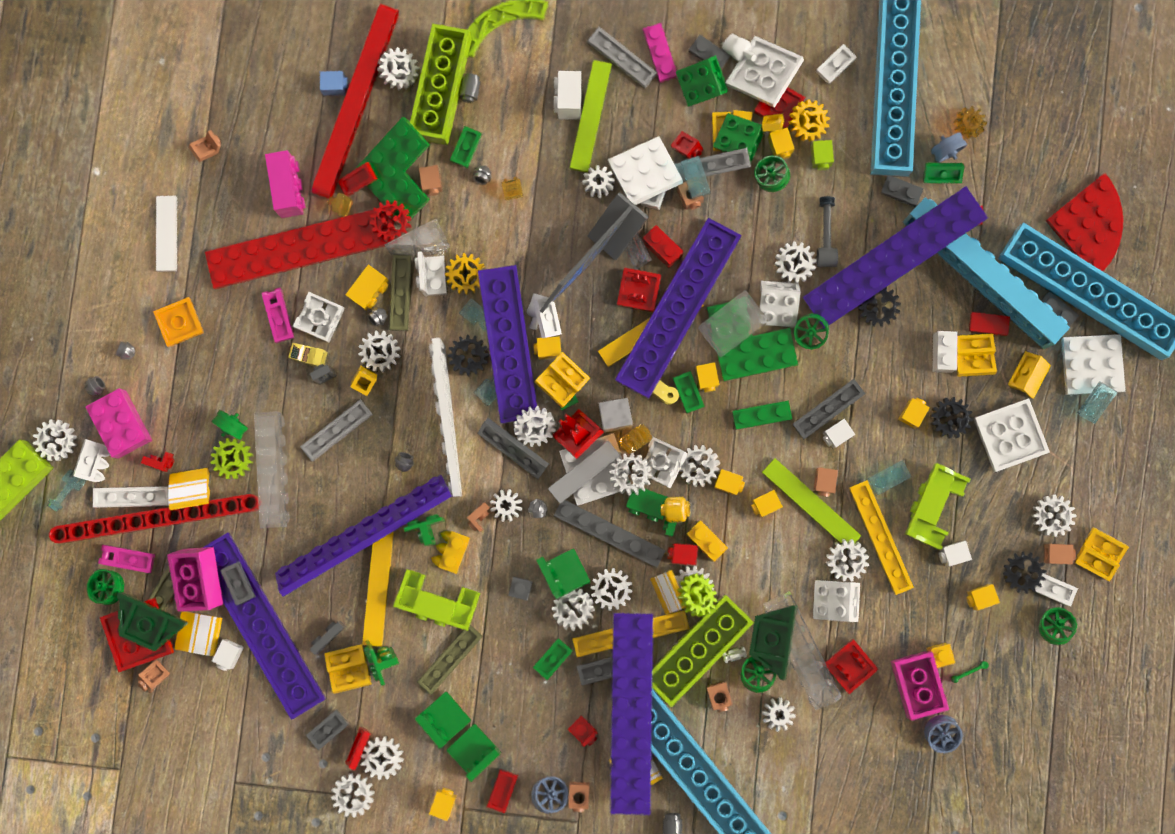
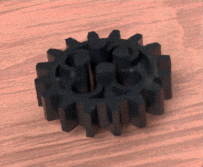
(888, 313)
(473, 366)
(961, 423)
(1034, 568)

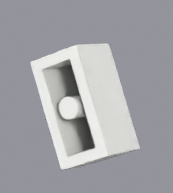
(945, 351)

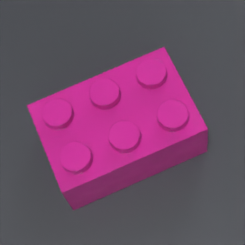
(285, 184)
(118, 423)
(195, 579)
(919, 685)

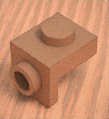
(205, 147)

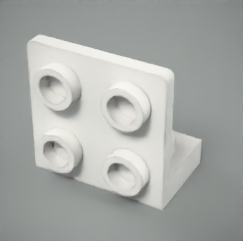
(431, 275)
(780, 302)
(836, 601)

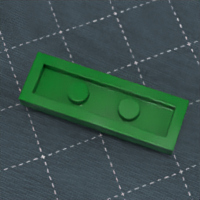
(762, 415)

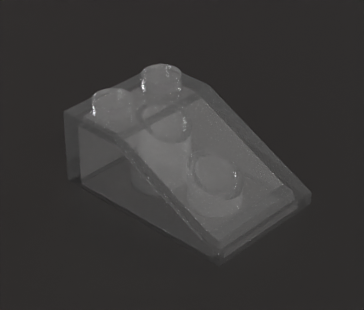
(425, 239)
(733, 323)

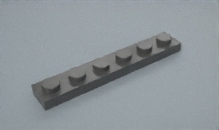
(610, 533)

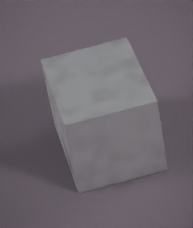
(615, 415)

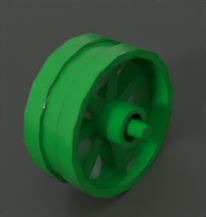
(772, 174)
(811, 331)
(229, 424)
(105, 586)
(1057, 626)
(758, 675)

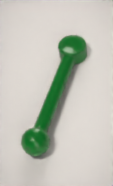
(983, 665)

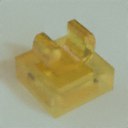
(512, 189)
(341, 204)

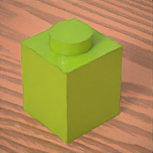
(822, 154)

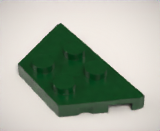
(146, 623)
(773, 639)

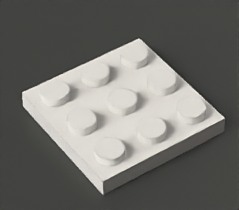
(766, 75)
(645, 171)
(1090, 361)
(1011, 435)
(600, 485)

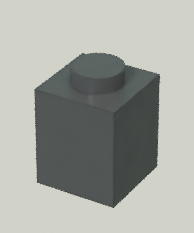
(520, 588)

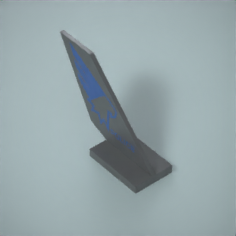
(611, 233)

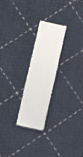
(166, 233)
(130, 497)

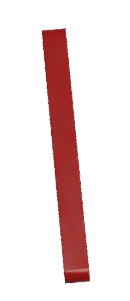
(355, 102)
(146, 519)

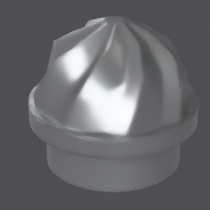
(482, 175)
(377, 316)
(125, 351)
(94, 385)
(404, 461)
(537, 509)

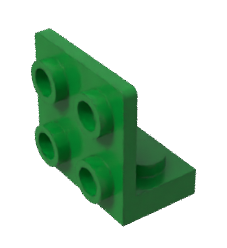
(702, 81)
(739, 134)
(564, 573)
(443, 719)
(473, 751)

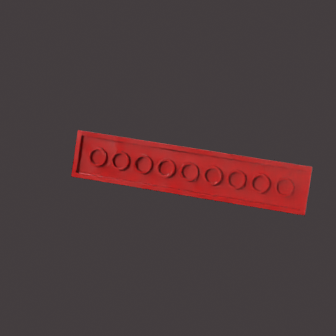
(294, 249)

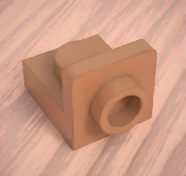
(480, 513)
(152, 676)

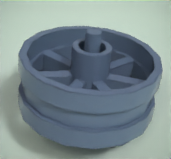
(948, 147)
(942, 733)
(550, 795)

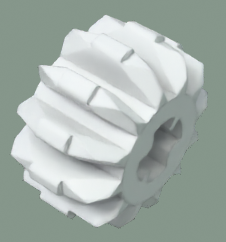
(605, 180)
(503, 511)
(785, 712)

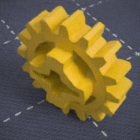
(816, 122)
(457, 274)

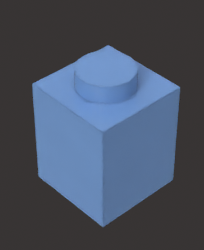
(333, 83)

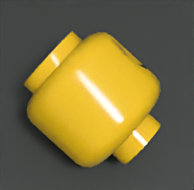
(675, 509)

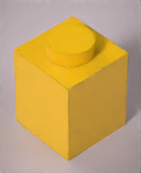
(781, 143)
(547, 347)
(707, 377)
(363, 380)
(914, 412)
(729, 482)
(766, 504)
(982, 597)
(942, 654)
(443, 803)

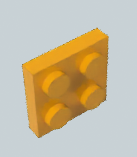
(178, 322)

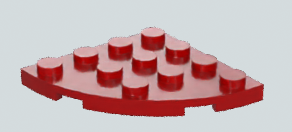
(1091, 223)

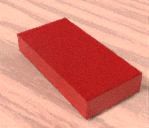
(357, 179)
(989, 324)
(357, 748)
(502, 791)

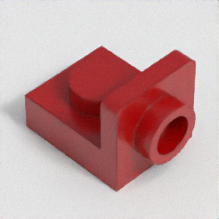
(687, 145)
(155, 462)
(583, 731)

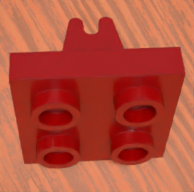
(638, 290)
(577, 433)
(851, 666)

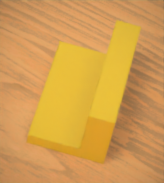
(1029, 374)

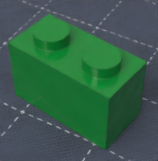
(646, 503)

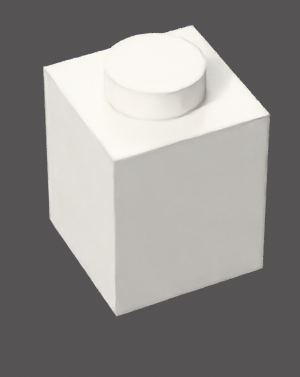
(838, 434)
(955, 553)
(227, 654)

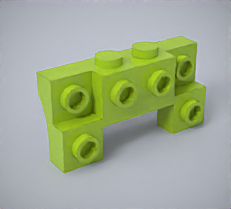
(931, 502)
(433, 606)

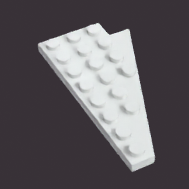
(444, 409)

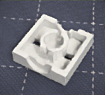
(314, 314)
(667, 465)

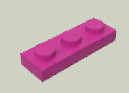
(660, 52)

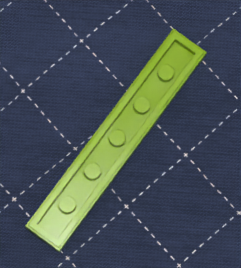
(590, 116)
(810, 502)

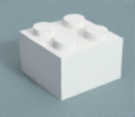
(568, 89)

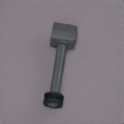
(827, 255)

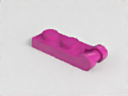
(278, 315)
(127, 559)

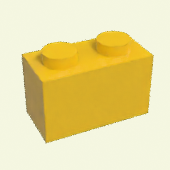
(367, 288)
(706, 541)

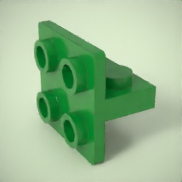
(426, 534)
(382, 659)

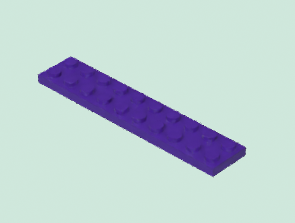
(896, 256)
(678, 308)
(362, 535)
(267, 636)
(631, 714)

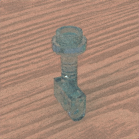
(71, 483)

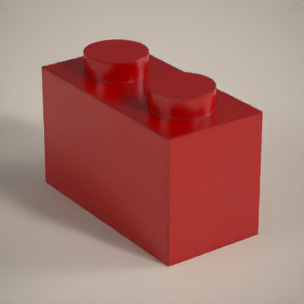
(662, 246)
(683, 554)

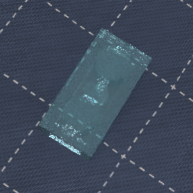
(695, 177)
(1097, 402)
(889, 477)

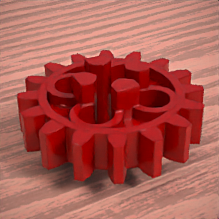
(401, 219)

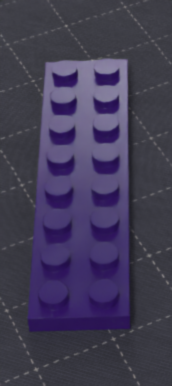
(507, 341)

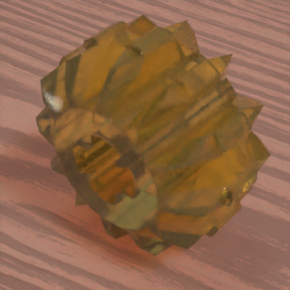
(975, 119)
(635, 439)

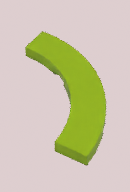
(502, 14)

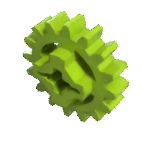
(236, 453)
(697, 595)

